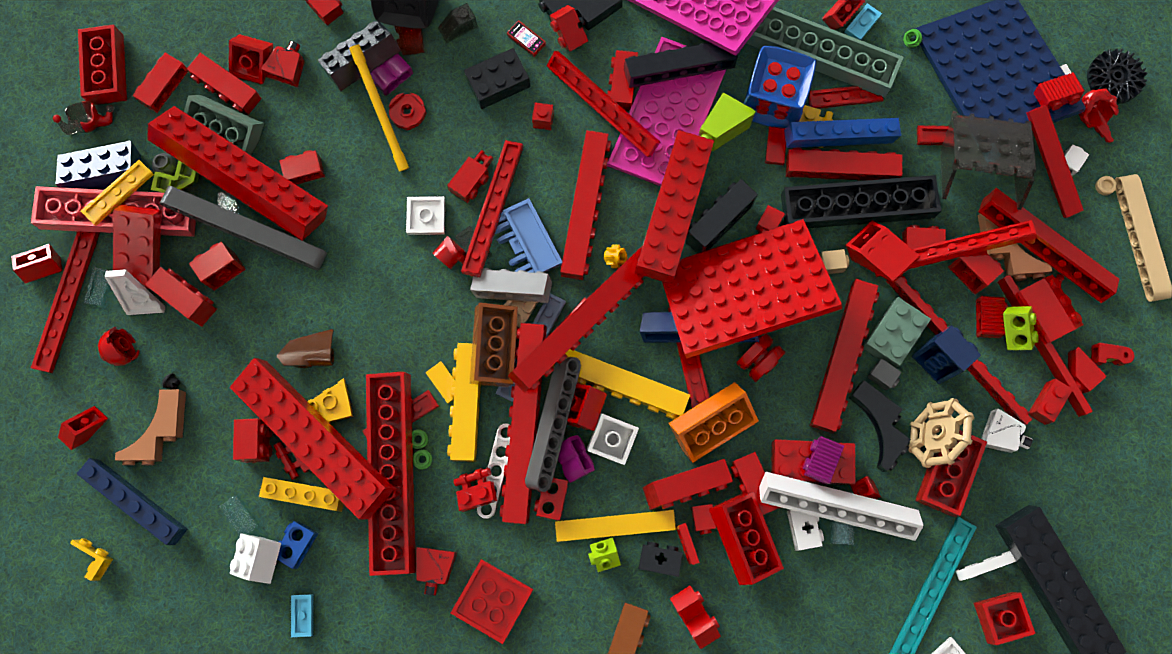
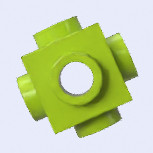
(604, 555)

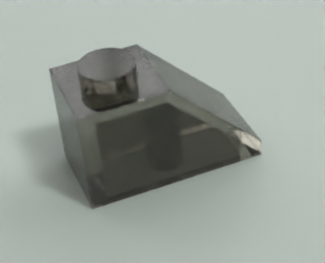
(457, 23)

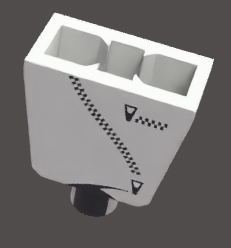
(1005, 432)

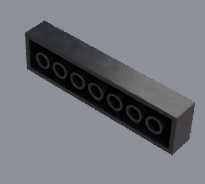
(862, 202)
(1058, 583)

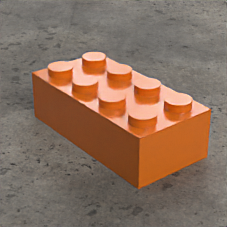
(714, 422)

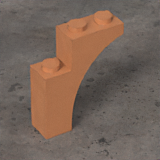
(1016, 260)
(165, 426)

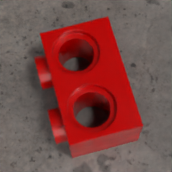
(556, 499)

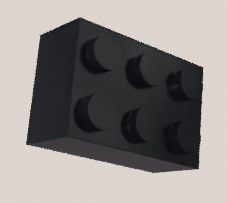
(497, 78)

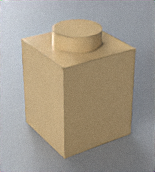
(835, 261)

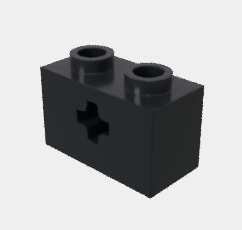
(648, 562)

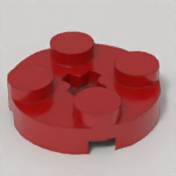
(407, 101)

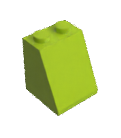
(726, 121)

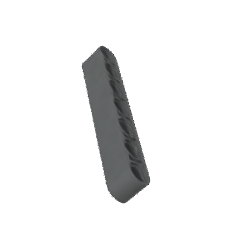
(552, 424)

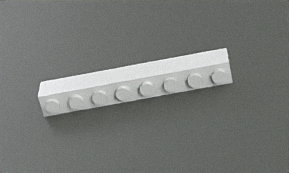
(840, 506)

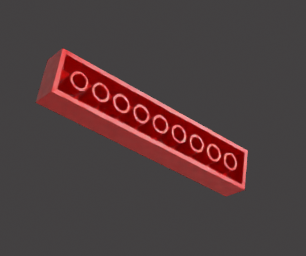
(237, 172)
(312, 439)
(392, 456)

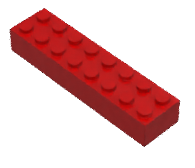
(674, 207)

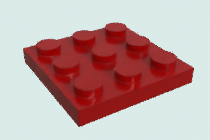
(492, 601)

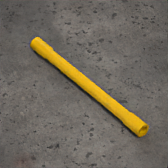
(360, 61)

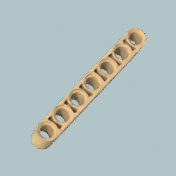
(1143, 238)

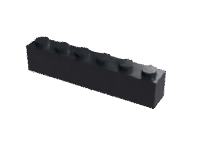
(677, 64)

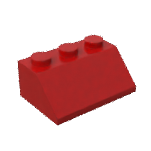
(1052, 308)

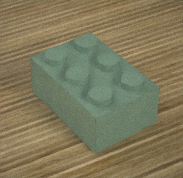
(896, 332)

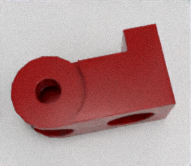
(1116, 354)

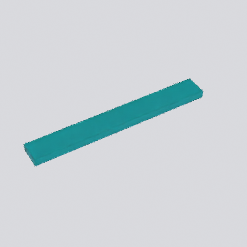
(934, 587)

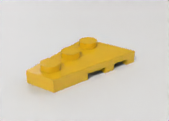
(333, 402)

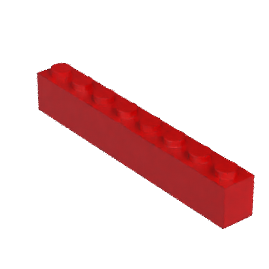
(584, 205)
(1052, 247)
(844, 356)

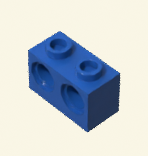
(298, 547)

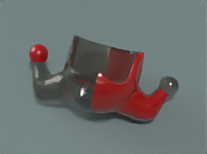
(84, 118)

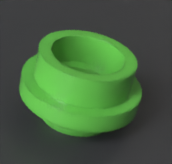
(913, 32)
(423, 443)
(416, 457)

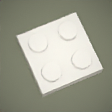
(425, 216)

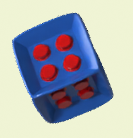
(780, 86)

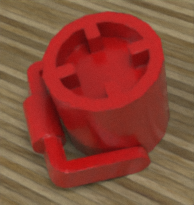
(450, 253)

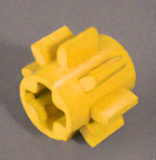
(615, 256)

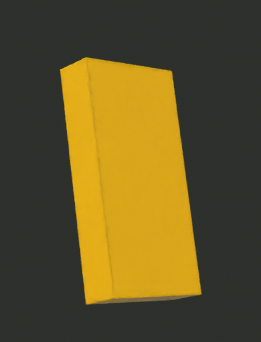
(442, 380)

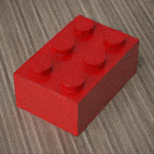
(181, 295)

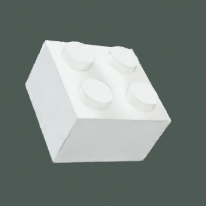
(612, 439)
(255, 558)

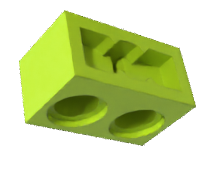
(1015, 327)

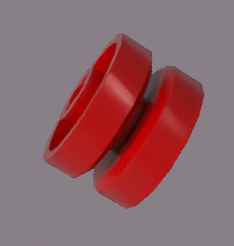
(764, 360)

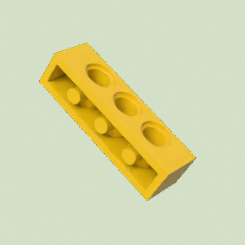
(300, 494)

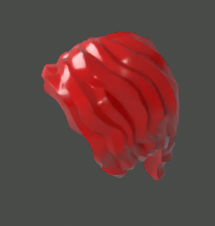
(1099, 109)

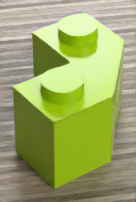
(183, 178)

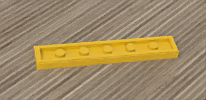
(615, 525)

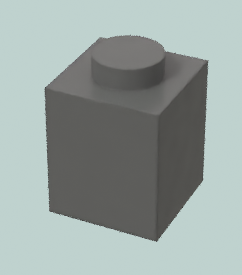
(884, 375)

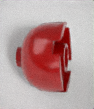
(114, 345)

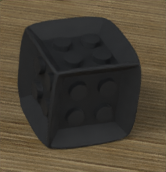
(405, 13)

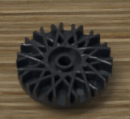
(1117, 74)

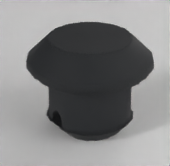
(170, 381)

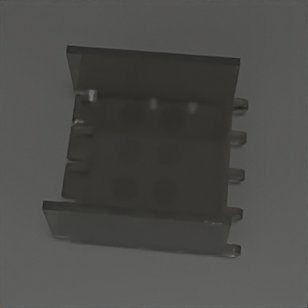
(989, 147)

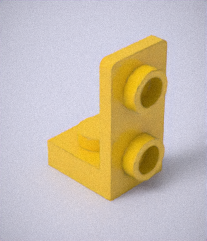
(102, 560)

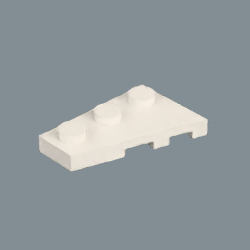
(132, 294)

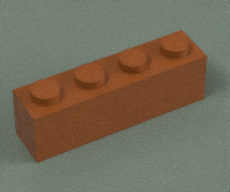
(629, 630)

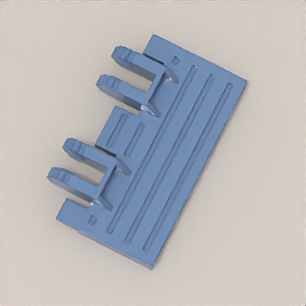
(528, 237)

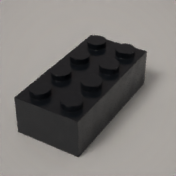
(377, 46)
(721, 217)

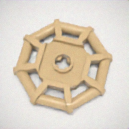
(948, 437)

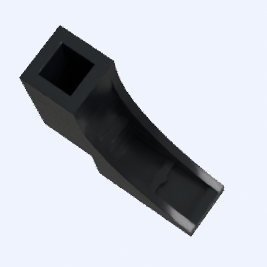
(588, 11)
(882, 415)

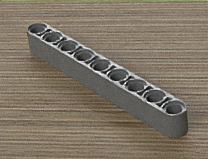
(243, 228)

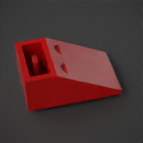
(881, 251)

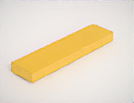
(117, 192)

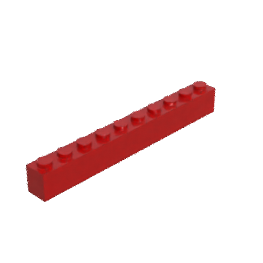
(578, 324)
(521, 432)

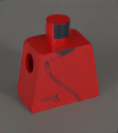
(285, 64)
(433, 567)

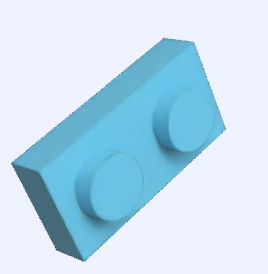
(863, 22)
(302, 615)

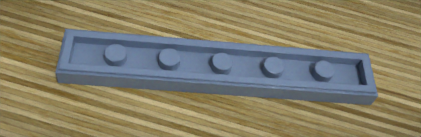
(546, 316)

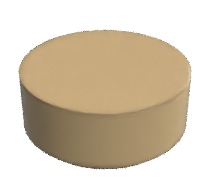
(1106, 185)

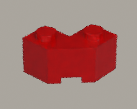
(694, 616)

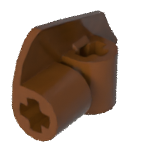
(309, 351)

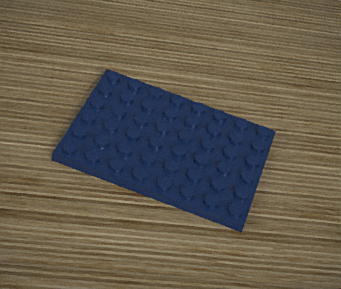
(993, 61)

